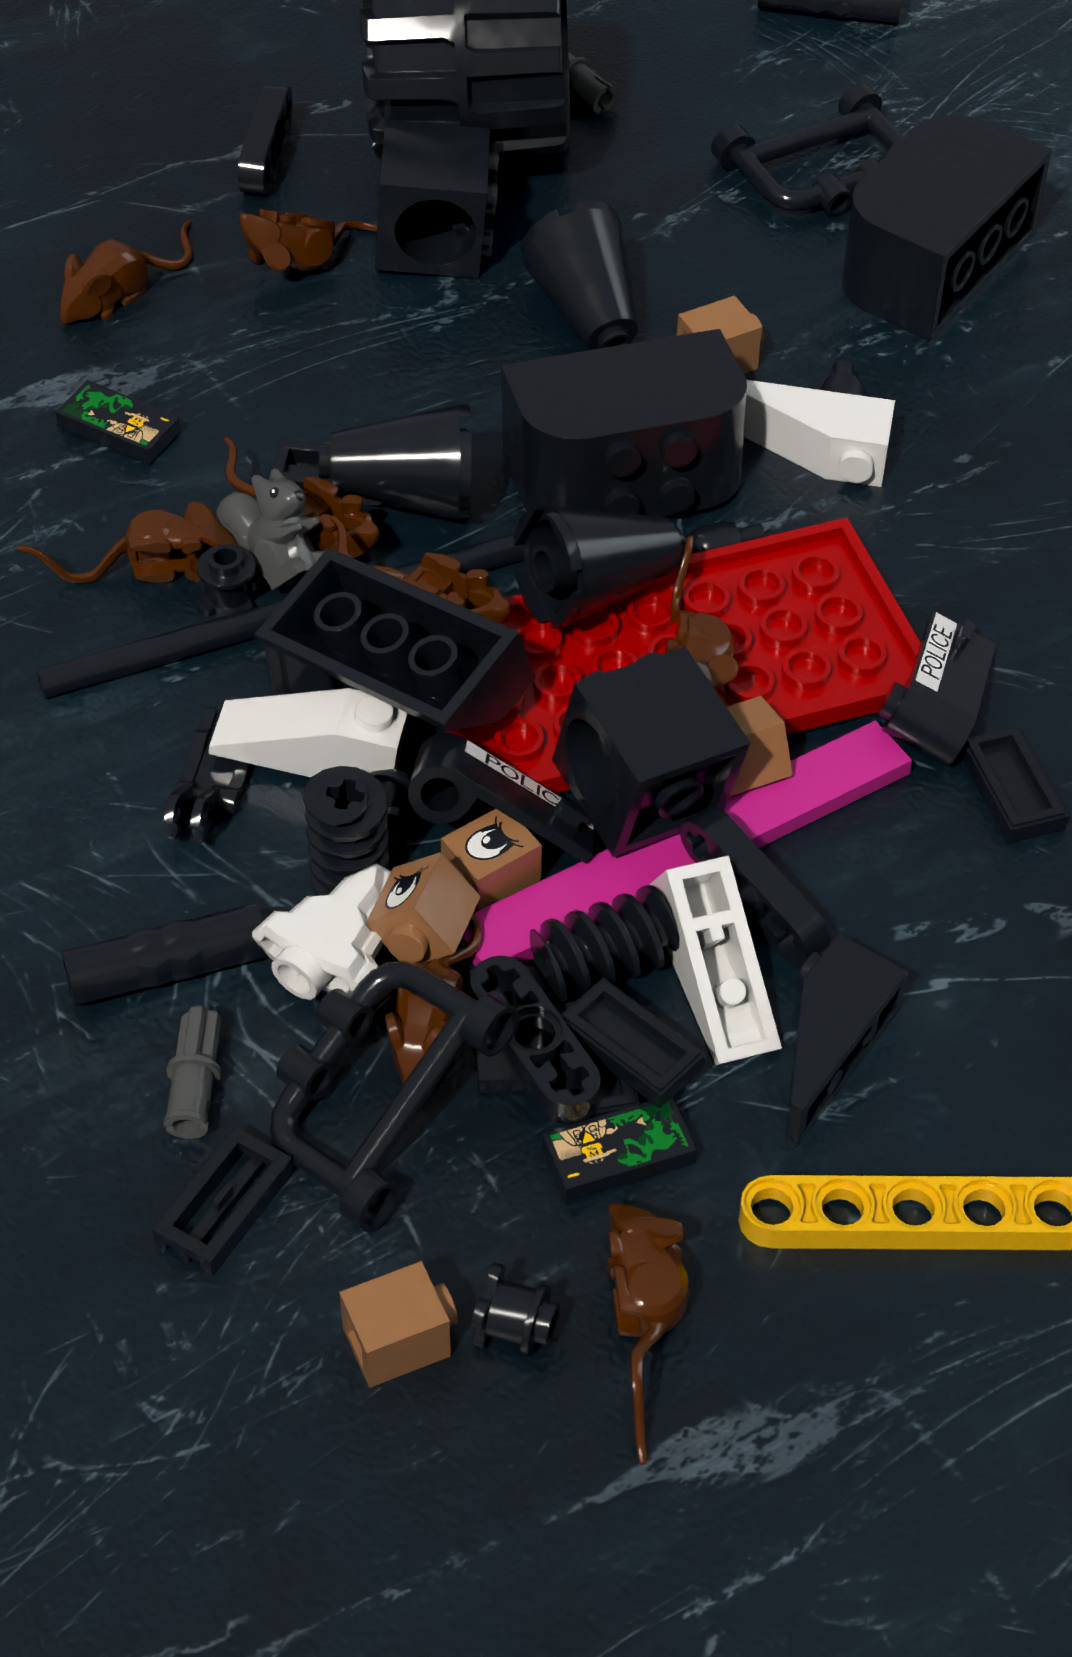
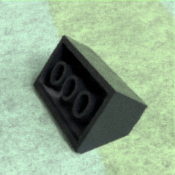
(400, 644)

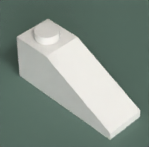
(821, 430)
(311, 731)
(718, 960)

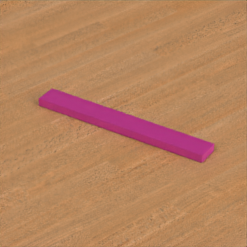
(819, 785)

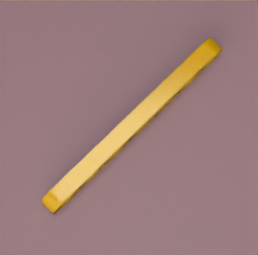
(883, 1230)

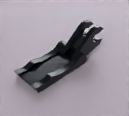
(206, 785)

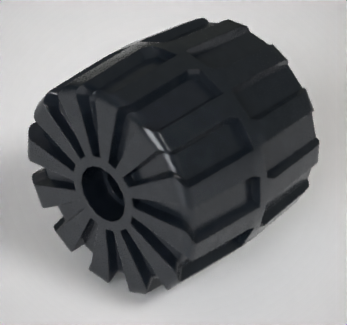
(471, 67)

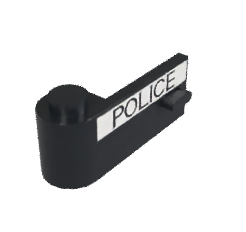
(943, 691)
(456, 772)

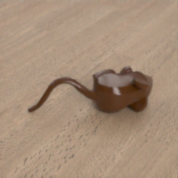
(293, 238)
(111, 275)
(322, 503)
(156, 546)
(442, 577)
(702, 634)
(416, 1021)
(648, 1291)

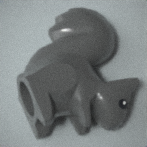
(272, 528)

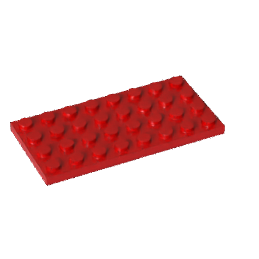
(806, 625)

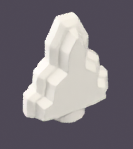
(325, 937)

